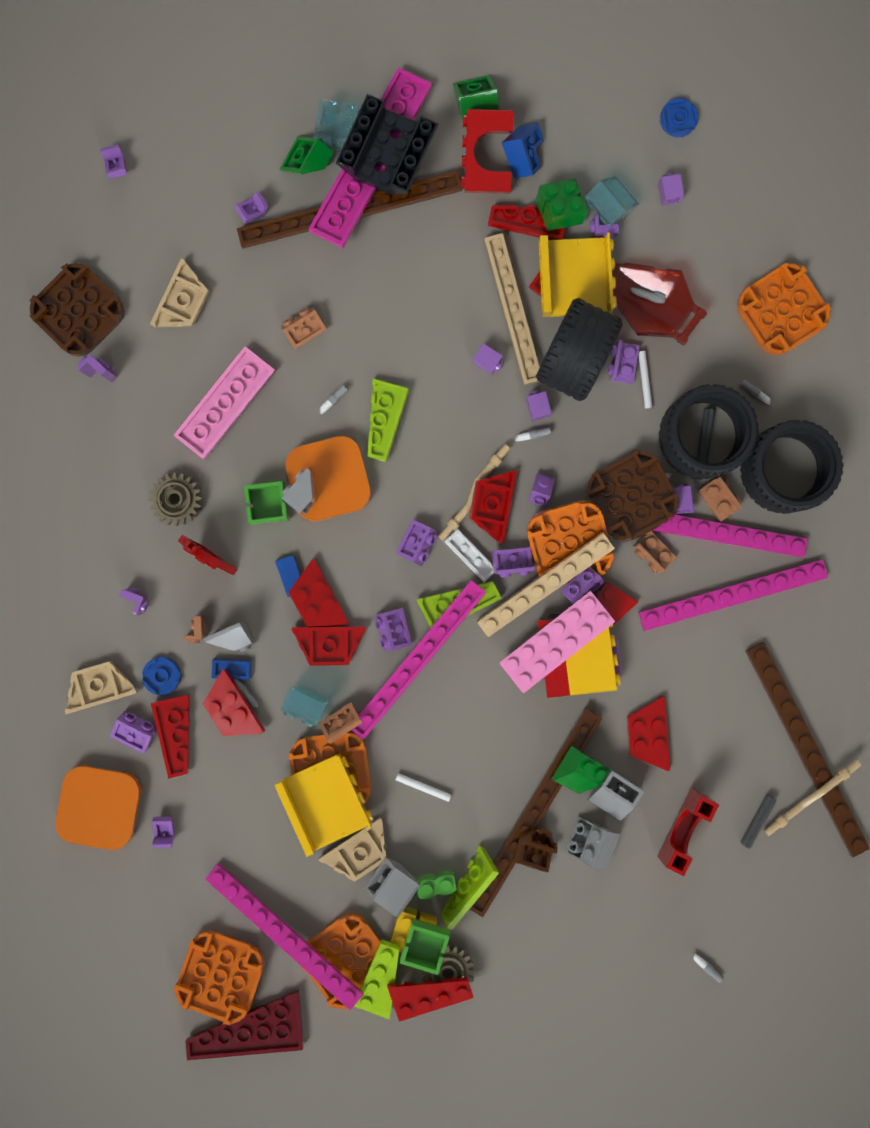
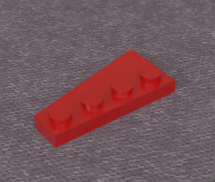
(173, 732)

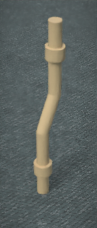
(453, 523)
(842, 775)

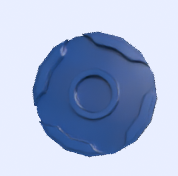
(679, 117)
(161, 676)

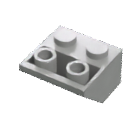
(302, 493)
(616, 795)
(592, 843)
(392, 886)

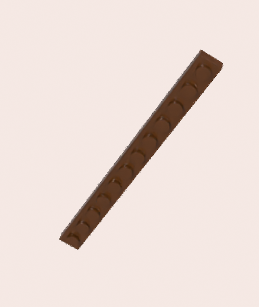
(380, 201)
(806, 748)
(535, 808)

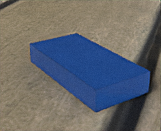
(288, 572)
(237, 668)

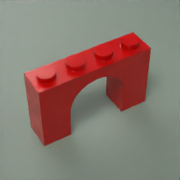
(480, 124)
(675, 848)

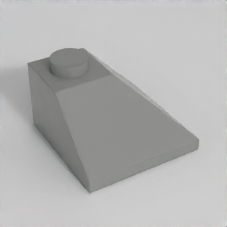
(232, 638)

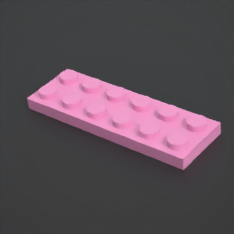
(224, 403)
(557, 642)

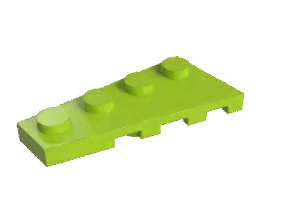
(386, 411)
(477, 879)

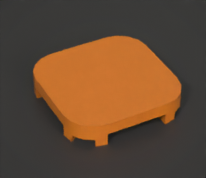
(783, 309)
(338, 476)
(562, 531)
(316, 748)
(98, 807)
(349, 947)
(219, 976)

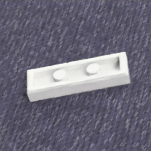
(470, 555)

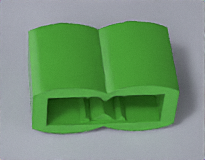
(440, 883)

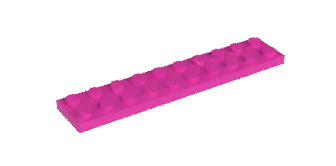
(350, 197)

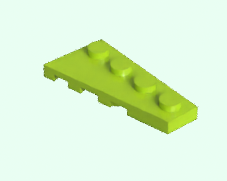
(435, 605)
(380, 973)

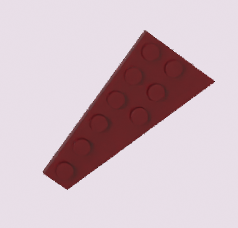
(263, 1030)

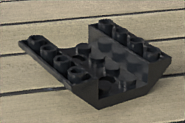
(371, 145)

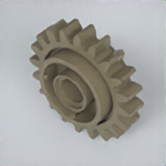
(163, 499)
(457, 962)

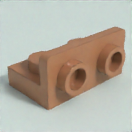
(303, 327)
(720, 498)
(654, 552)
(340, 722)

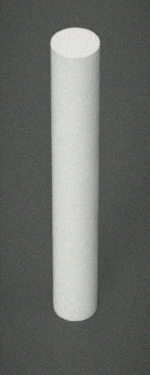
(645, 380)
(423, 787)

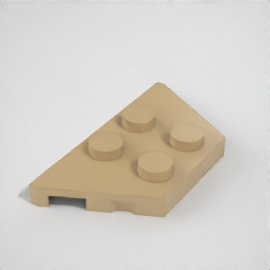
(181, 299)
(97, 686)
(359, 852)

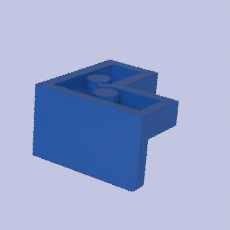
(521, 150)

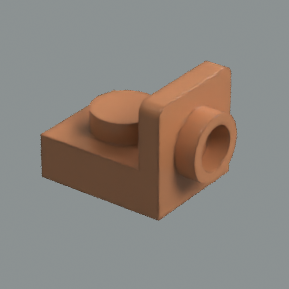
(198, 625)

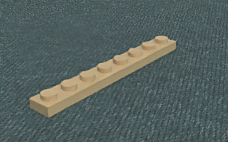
(512, 308)
(545, 584)

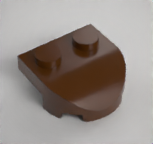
(536, 849)

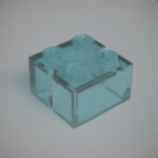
(334, 127)
(611, 200)
(304, 706)

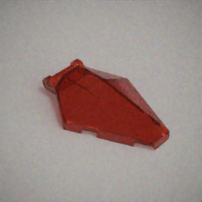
(650, 317)

